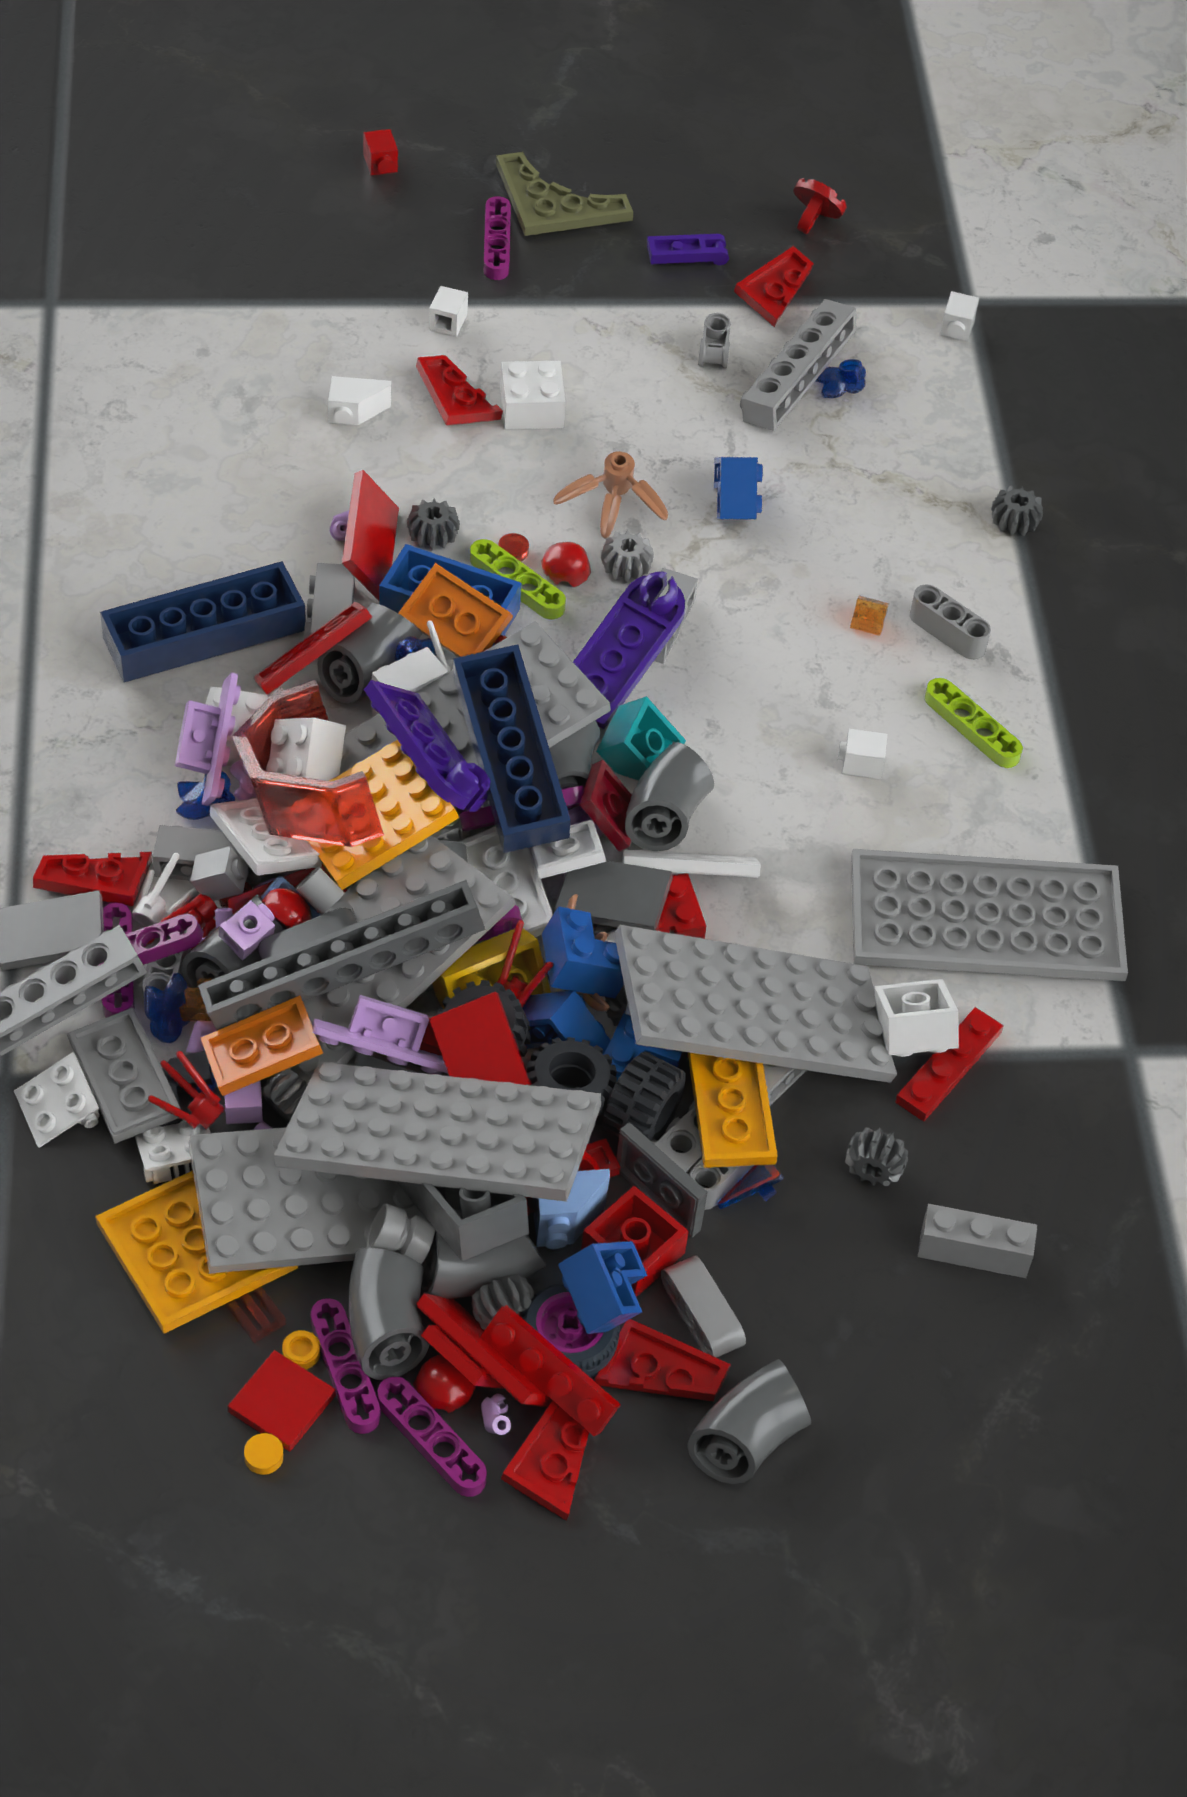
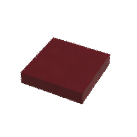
(606, 803)

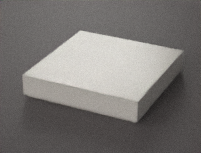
(569, 854)

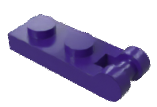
(688, 249)

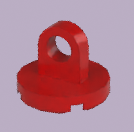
(819, 200)

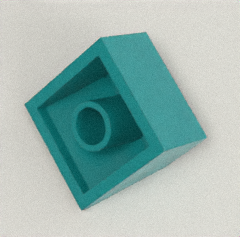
(636, 738)

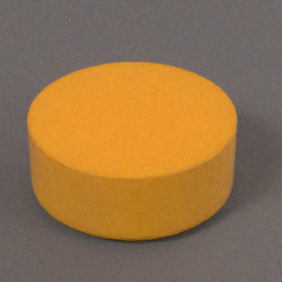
(302, 1348)
(263, 1453)

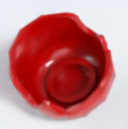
(566, 563)
(288, 906)
(443, 1385)

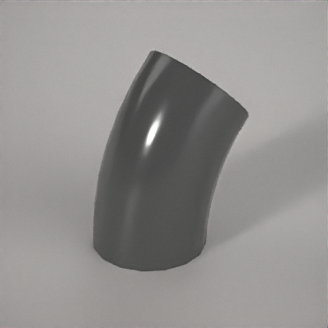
(350, 663)
(574, 756)
(667, 798)
(215, 958)
(456, 1279)
(385, 1313)
(748, 1424)

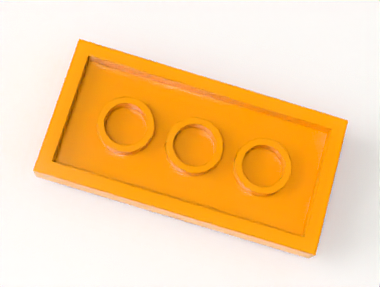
(732, 1112)

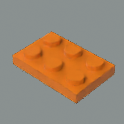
(461, 615)
(261, 1045)

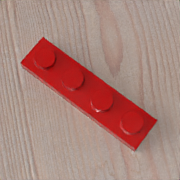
(947, 1068)
(550, 1370)

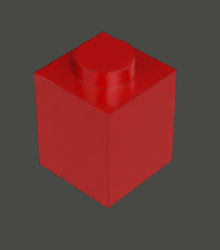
(380, 152)

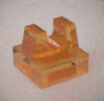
(869, 615)
(194, 1008)

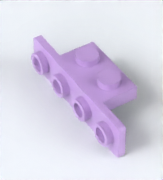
(205, 738)
(384, 1030)

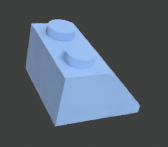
(562, 1221)

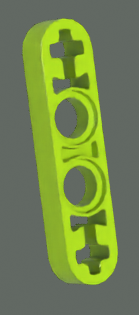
(523, 574)
(968, 725)

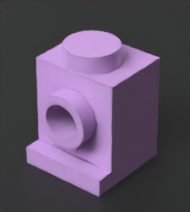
(245, 940)

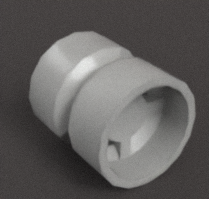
(400, 1234)

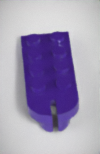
(631, 638)
(429, 746)

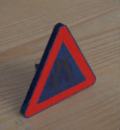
(757, 1179)

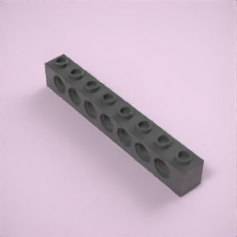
(344, 955)

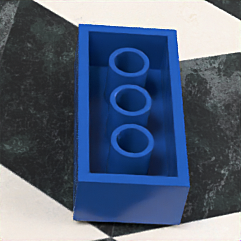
(415, 563)

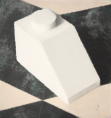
(357, 399)

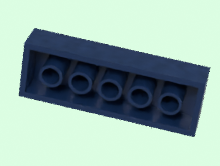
(203, 621)
(511, 748)

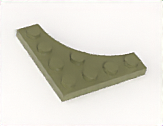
(551, 206)

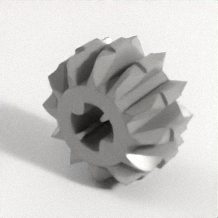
(627, 555)

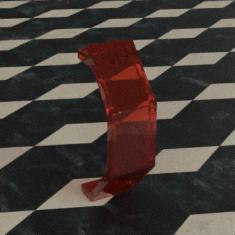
(300, 806)

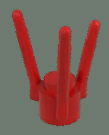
(202, 909)
(518, 986)
(204, 1107)

